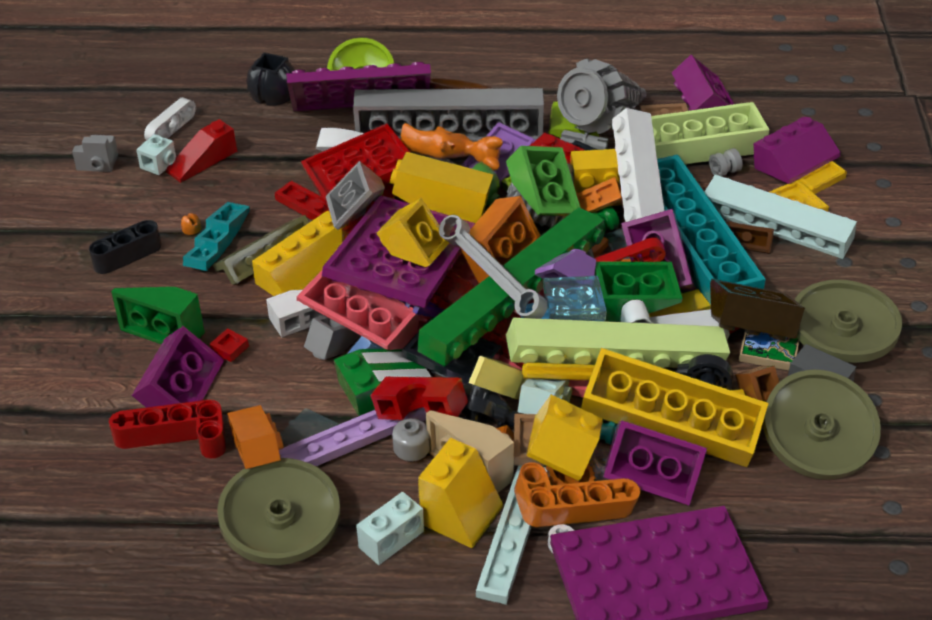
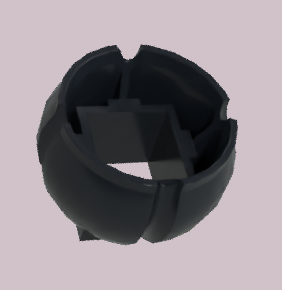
(268, 79)

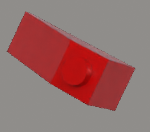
(204, 150)

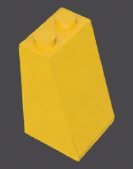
(442, 186)

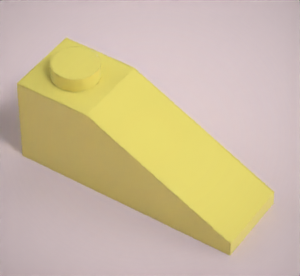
(498, 377)

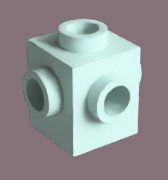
(156, 154)

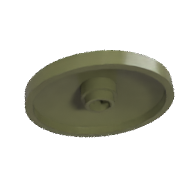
(848, 320)
(821, 424)
(279, 512)

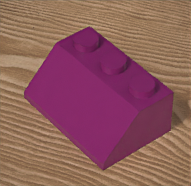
(700, 85)
(795, 150)
(666, 228)
(178, 371)
(655, 461)

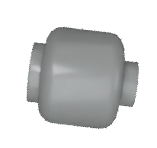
(410, 439)

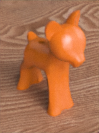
(445, 144)

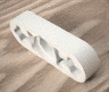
(180, 112)

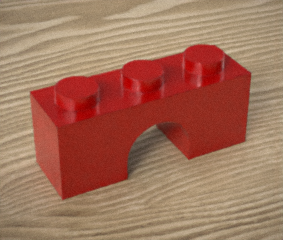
(401, 395)

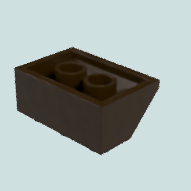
(755, 310)

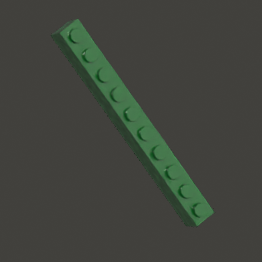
(489, 304)

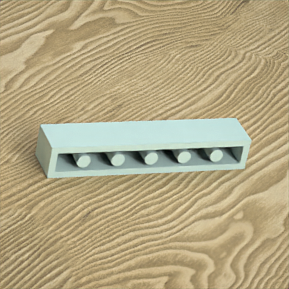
(787, 217)

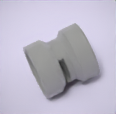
(723, 163)

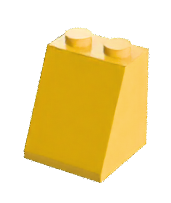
(458, 494)

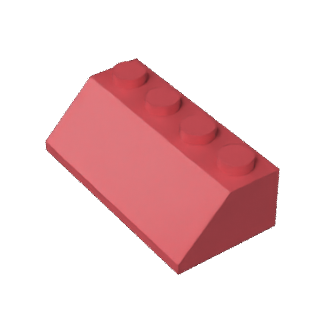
(362, 311)

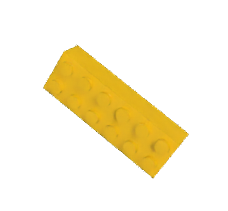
(675, 406)

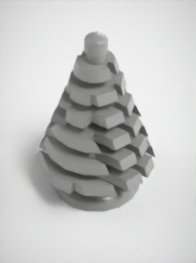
(596, 95)

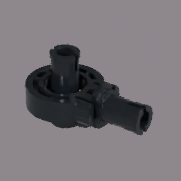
(708, 369)
(487, 406)

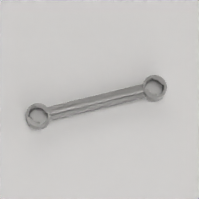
(493, 267)

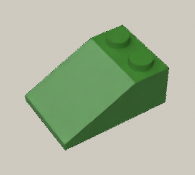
(543, 179)

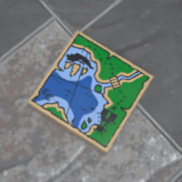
(768, 351)

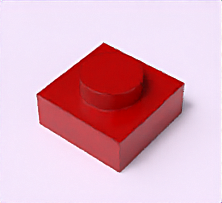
(229, 345)

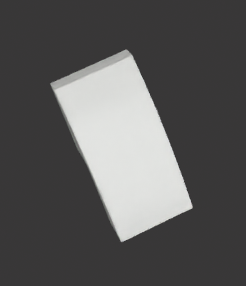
(334, 136)

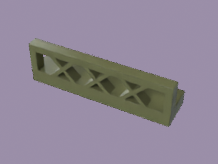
(239, 264)

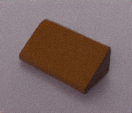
(753, 237)

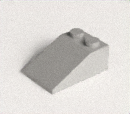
(353, 195)

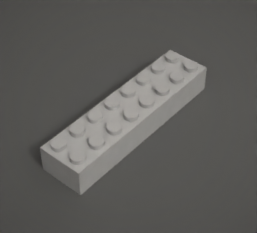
(456, 110)

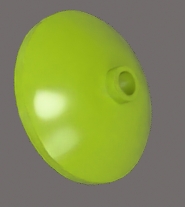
(359, 53)

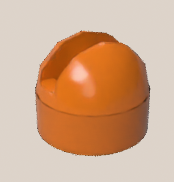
(191, 224)

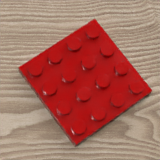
(375, 149)

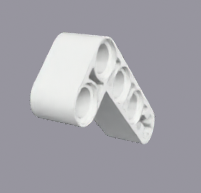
(636, 312)

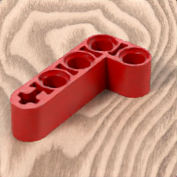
(172, 424)

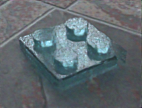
(574, 298)

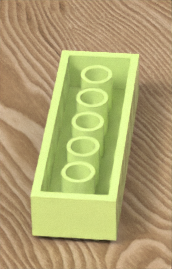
(708, 131)

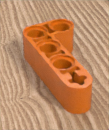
(574, 502)

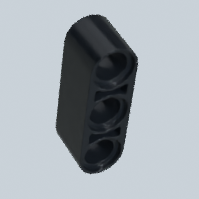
(125, 246)

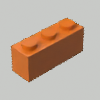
(255, 436)

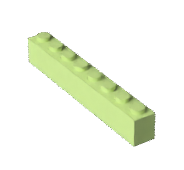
(582, 340)

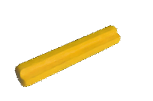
(557, 371)

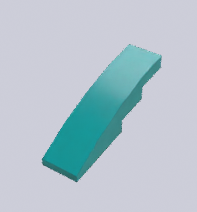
(219, 233)

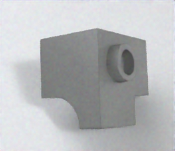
(96, 153)

